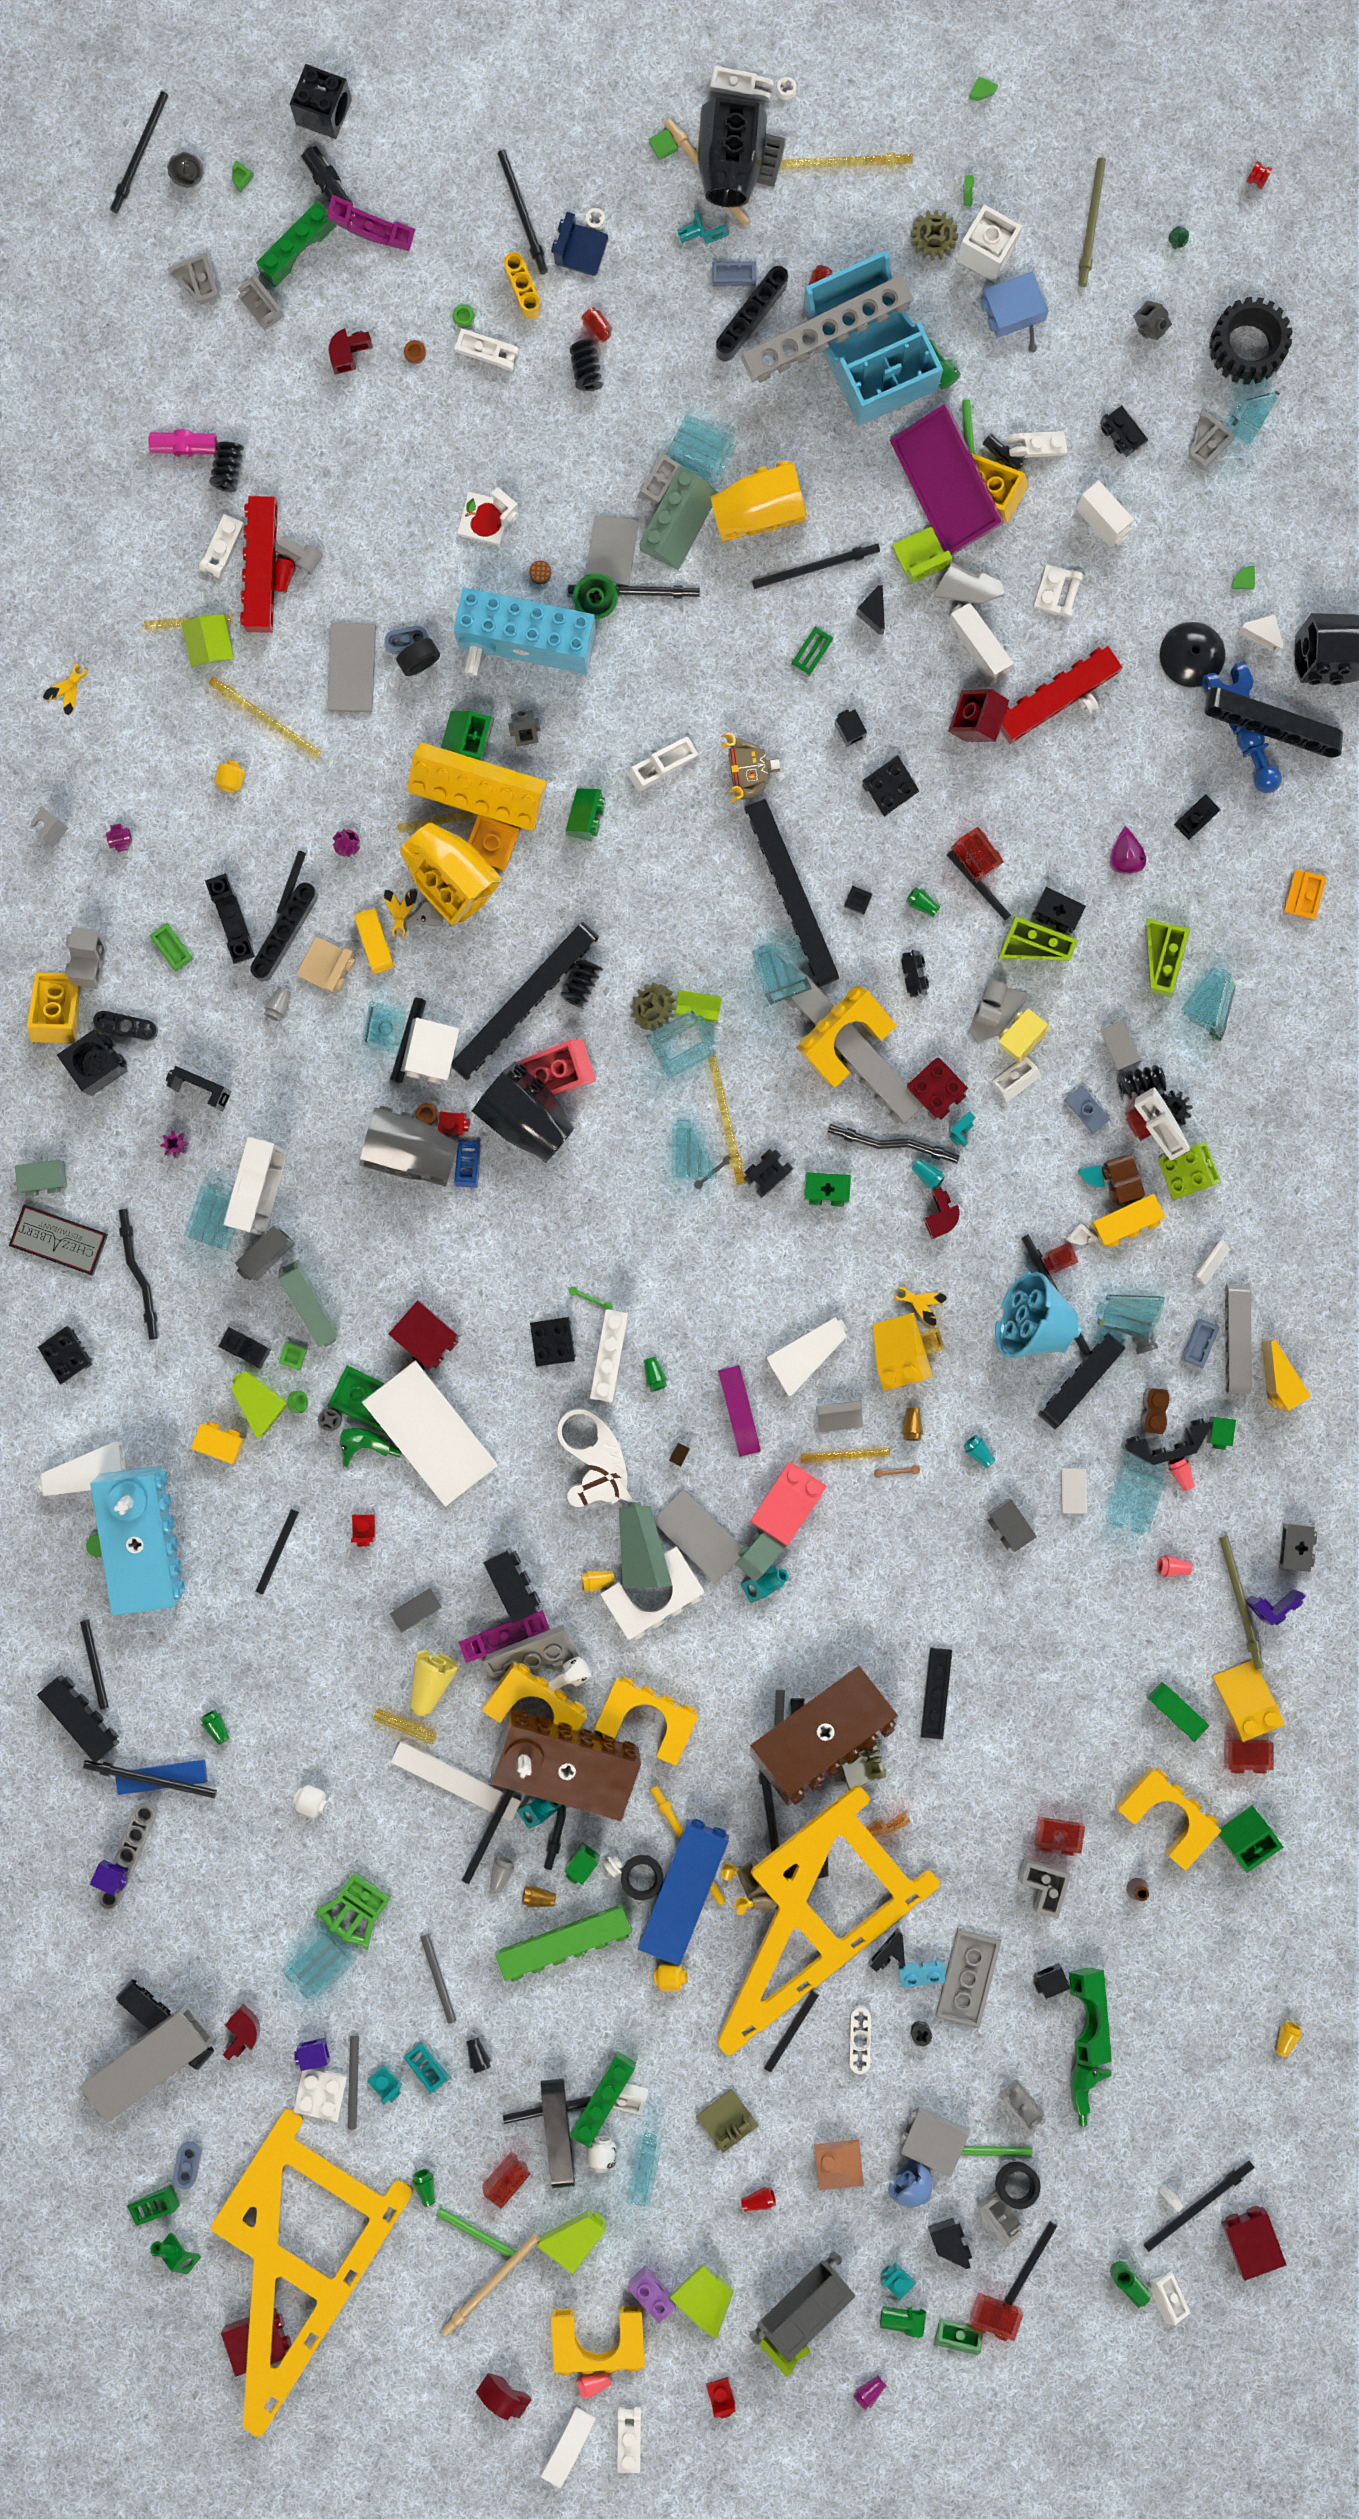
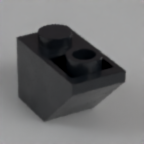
(948, 2242)

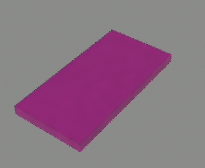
(946, 480)

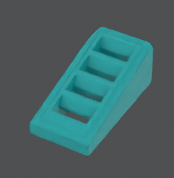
(438, 2069)

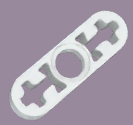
(866, 2022)

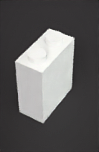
(1105, 514)
(429, 1050)

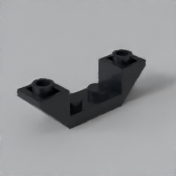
(231, 917)
(1196, 1433)

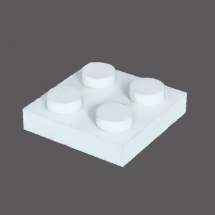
(320, 2094)

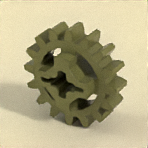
(934, 244)
(653, 1007)

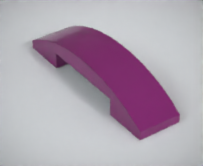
(369, 226)
(739, 1410)
(502, 1636)

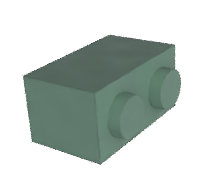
(41, 1176)
(760, 1555)

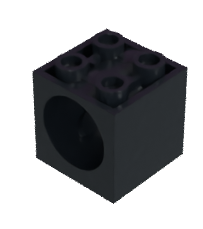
(320, 101)
(73, 1057)

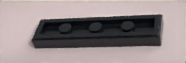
(936, 1693)

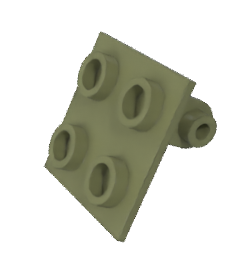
(864, 1769)
(727, 2121)

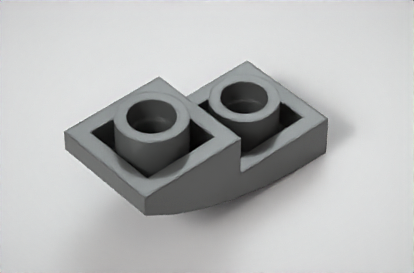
(415, 1610)

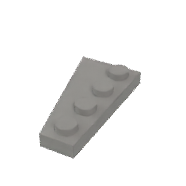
(542, 1649)

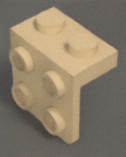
(326, 965)

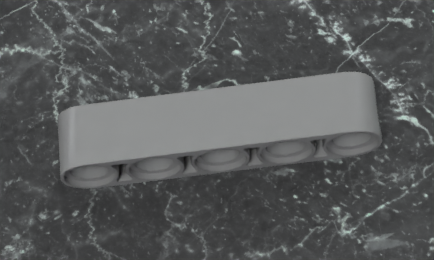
(1238, 1345)
(132, 1844)

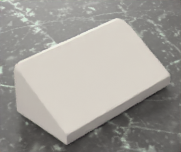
(1016, 1079)
(1211, 1262)
(1074, 1490)
(632, 2099)
(1169, 2298)

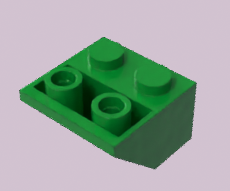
(467, 733)
(584, 814)
(1249, 1839)

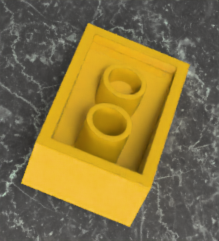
(1004, 484)
(53, 1009)
(900, 1352)
(1281, 1379)
(1248, 1701)

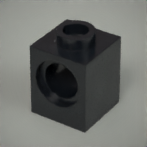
(1051, 1981)

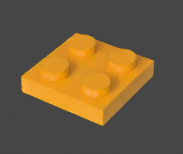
(494, 841)

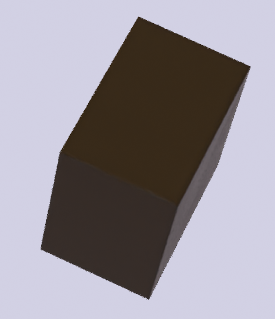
(679, 1454)

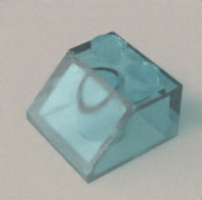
(1249, 418)

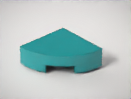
(1093, 1176)

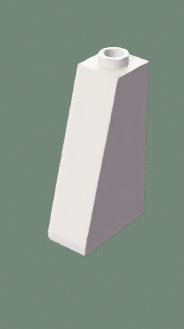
(981, 643)
(803, 1356)
(80, 1472)

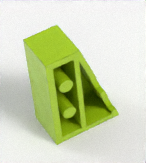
(1036, 942)
(1165, 954)

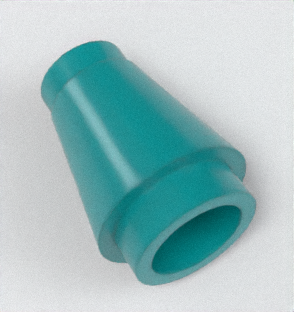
(928, 1174)
(979, 1451)

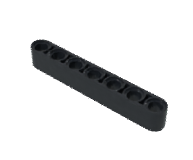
(1273, 722)

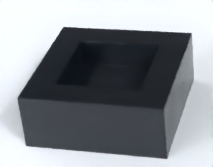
(858, 900)

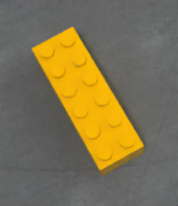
(476, 786)

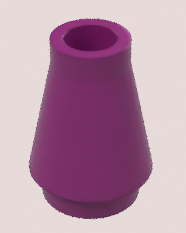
(869, 2392)

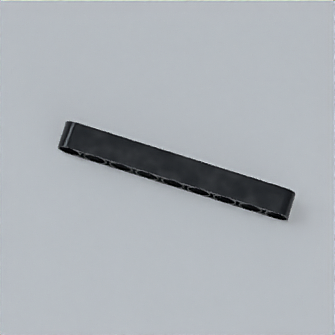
(792, 892)
(521, 1003)

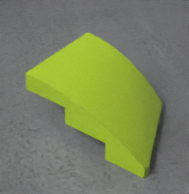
(704, 2299)

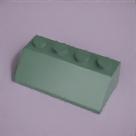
(678, 518)

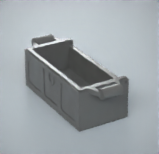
(805, 2309)

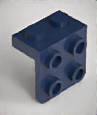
(578, 246)

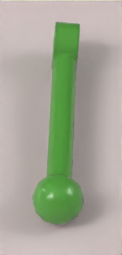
(574, 1291)

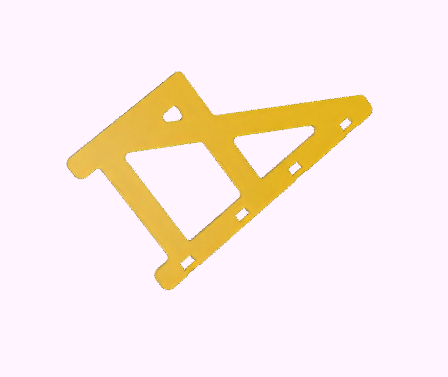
(809, 1850)
(262, 2189)

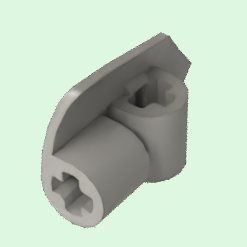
(968, 586)
(995, 1010)

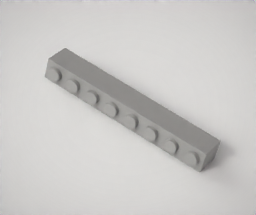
(860, 1057)

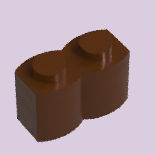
(1123, 1179)
(1154, 1416)

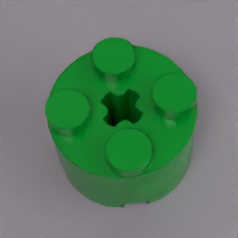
(607, 589)

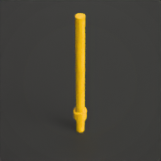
(666, 1808)

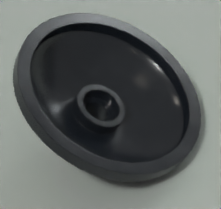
(1181, 663)

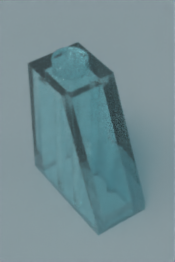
(778, 974)
(1211, 1001)
(689, 1153)
(1130, 1314)

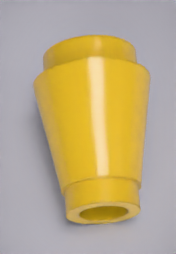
(596, 1580)
(1288, 2038)

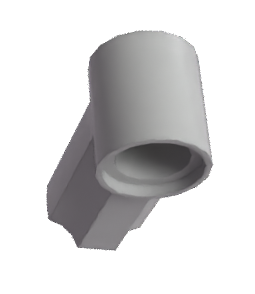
(303, 556)

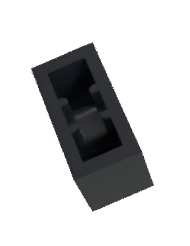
(1070, 910)

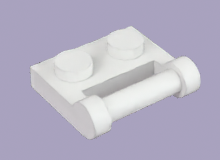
(1051, 588)

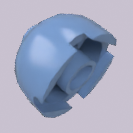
(912, 2186)

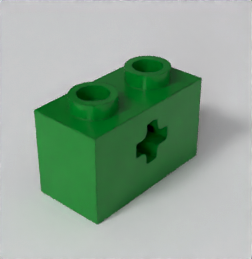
(838, 1182)
(581, 1864)

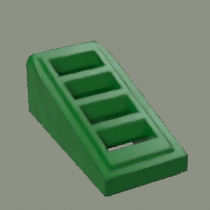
(166, 2198)

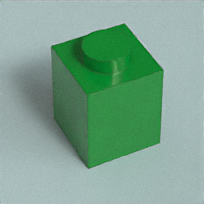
(1221, 1432)

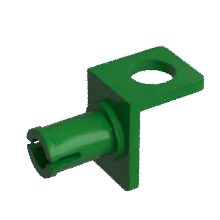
(174, 2254)

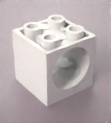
(989, 243)

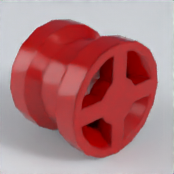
(1259, 175)

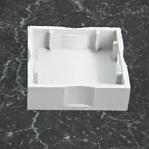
(256, 1186)

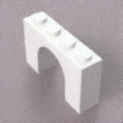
(609, 1355)
(636, 1620)

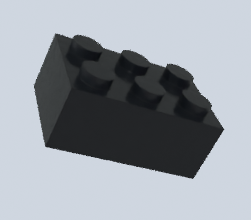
(512, 1585)

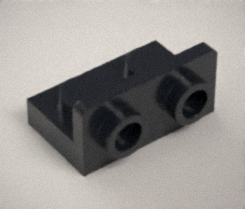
(1123, 431)

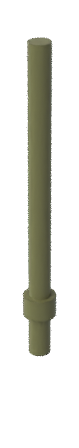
(1086, 261)
(1253, 1644)

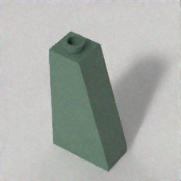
(307, 1303)
(641, 1549)

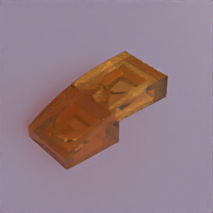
(879, 1827)

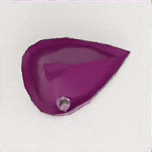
(1127, 854)

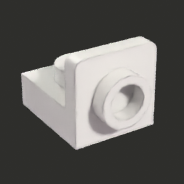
(504, 502)

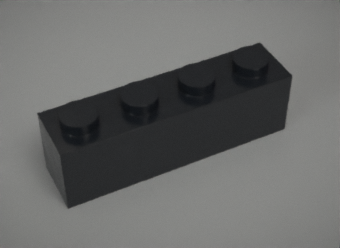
(78, 1718)

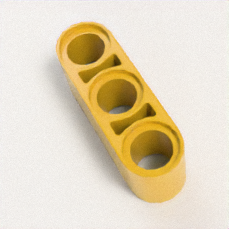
(521, 276)
(374, 941)

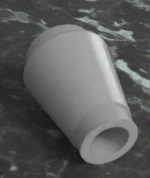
(278, 1004)
(501, 1872)

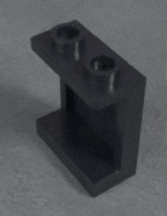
(219, 1096)

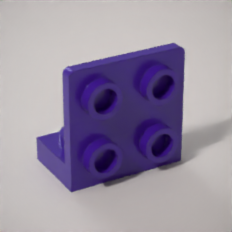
(1275, 1614)

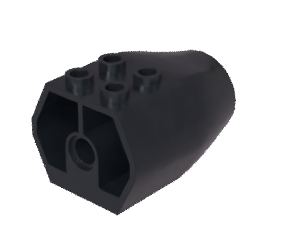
(730, 149)
(1330, 648)
(524, 1112)

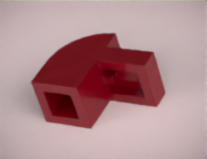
(342, 347)
(945, 1219)
(246, 2028)
(501, 2398)

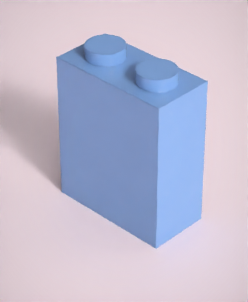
(1014, 304)

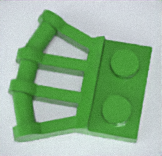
(362, 1898)

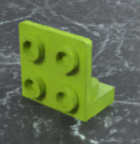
(921, 555)
(1190, 1171)

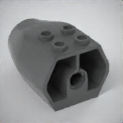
(407, 1147)

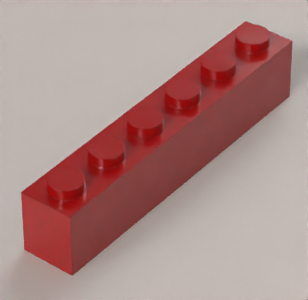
(260, 560)
(1059, 694)

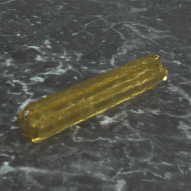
(404, 1726)

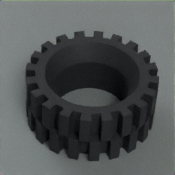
(1258, 316)

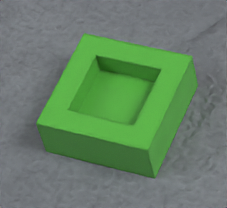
(663, 144)
(293, 1356)

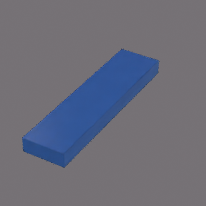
(189, 1772)

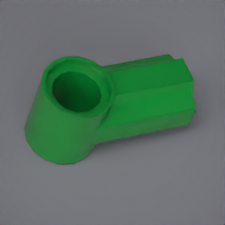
(1130, 2284)
(907, 2321)

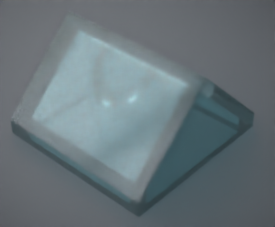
(383, 1028)

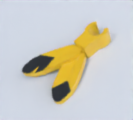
(68, 688)
(401, 911)
(920, 1303)

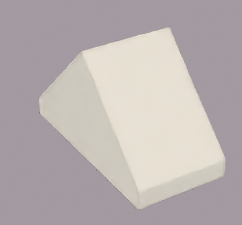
(1264, 632)

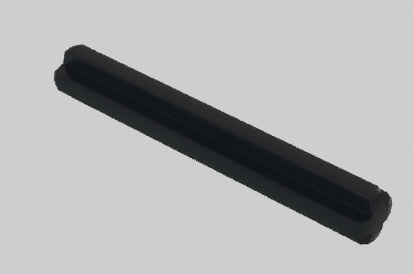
(416, 1012)

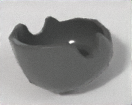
(188, 164)

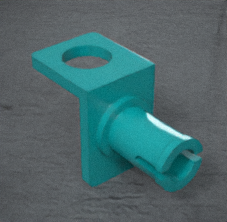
(696, 229)
(766, 1584)
(539, 1811)

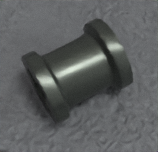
(924, 2027)

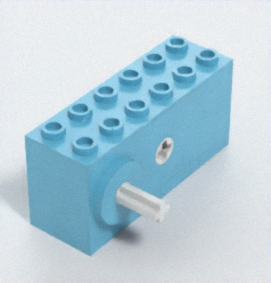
(523, 632)
(137, 1540)

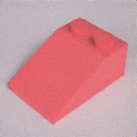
(562, 1067)
(788, 1503)

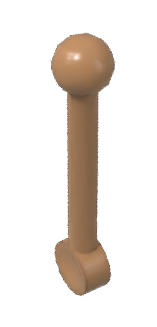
(915, 1470)

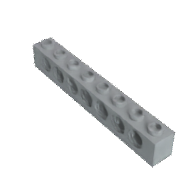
(895, 289)

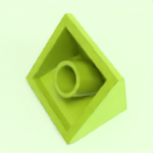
(207, 640)

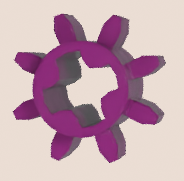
(119, 837)
(346, 843)
(167, 1144)

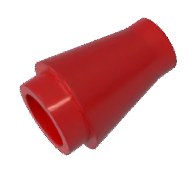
(283, 574)
(760, 2200)

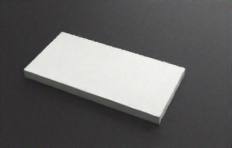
(430, 1433)

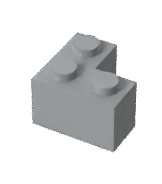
(87, 957)
(1050, 1882)

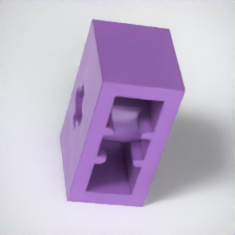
(651, 2294)

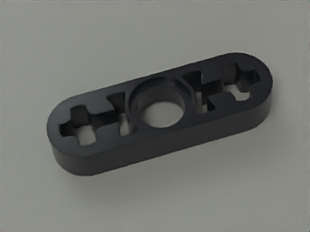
(111, 1016)

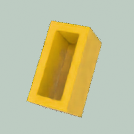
(218, 1443)

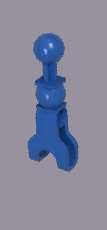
(1267, 777)

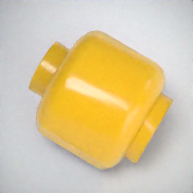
(229, 776)
(670, 1977)

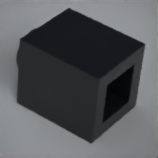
(850, 727)

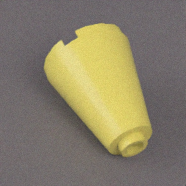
(430, 1680)

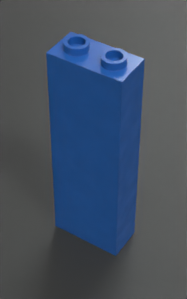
(683, 1891)

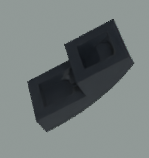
(244, 1347)

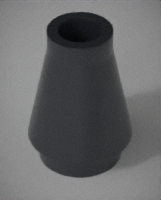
(477, 2056)

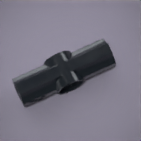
(324, 174)

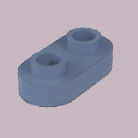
(405, 636)
(186, 2164)

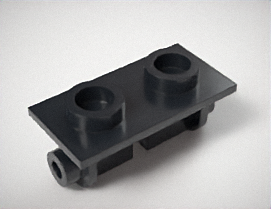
(914, 964)

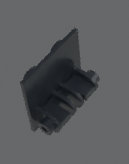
(890, 785)
(552, 1341)
(65, 1354)

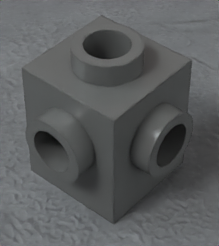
(1152, 320)
(524, 727)

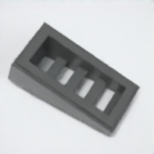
(776, 142)

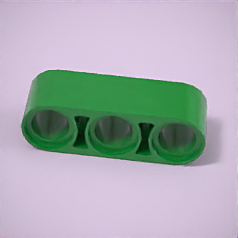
(1178, 1711)

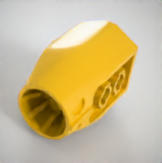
(760, 502)
(449, 872)

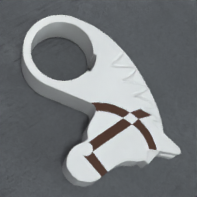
(607, 1472)

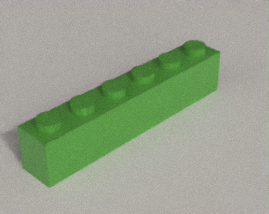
(564, 1942)

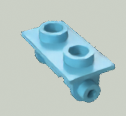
(929, 1974)

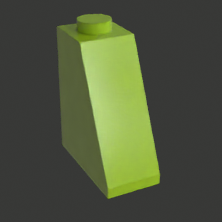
(258, 1402)
(573, 2239)

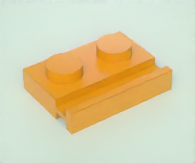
(1304, 894)

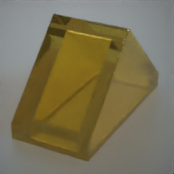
(932, 1340)

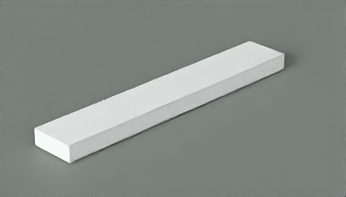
(452, 1779)

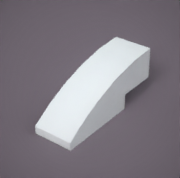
(662, 764)
(1161, 1123)
(567, 2447)

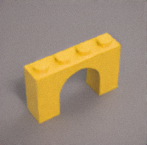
(819, 1044)
(520, 1683)
(626, 1696)
(1198, 1828)
(572, 2357)

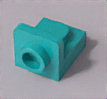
(963, 1125)
(385, 2084)
(896, 2280)

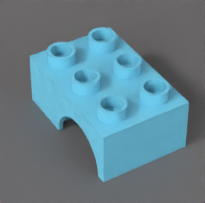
(888, 361)

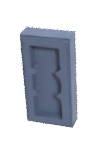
(733, 273)
(1087, 1109)
(1200, 1343)

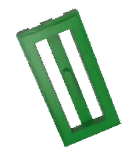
(802, 667)

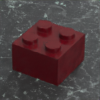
(978, 715)

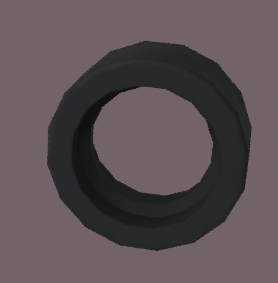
(418, 657)
(646, 1894)
(1033, 2193)

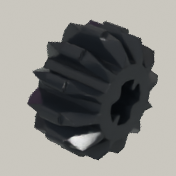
(1181, 1114)

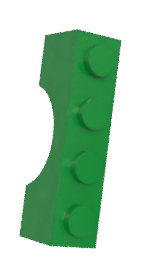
(308, 229)
(1093, 2044)
(603, 2099)

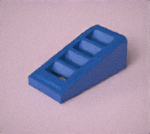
(467, 1182)

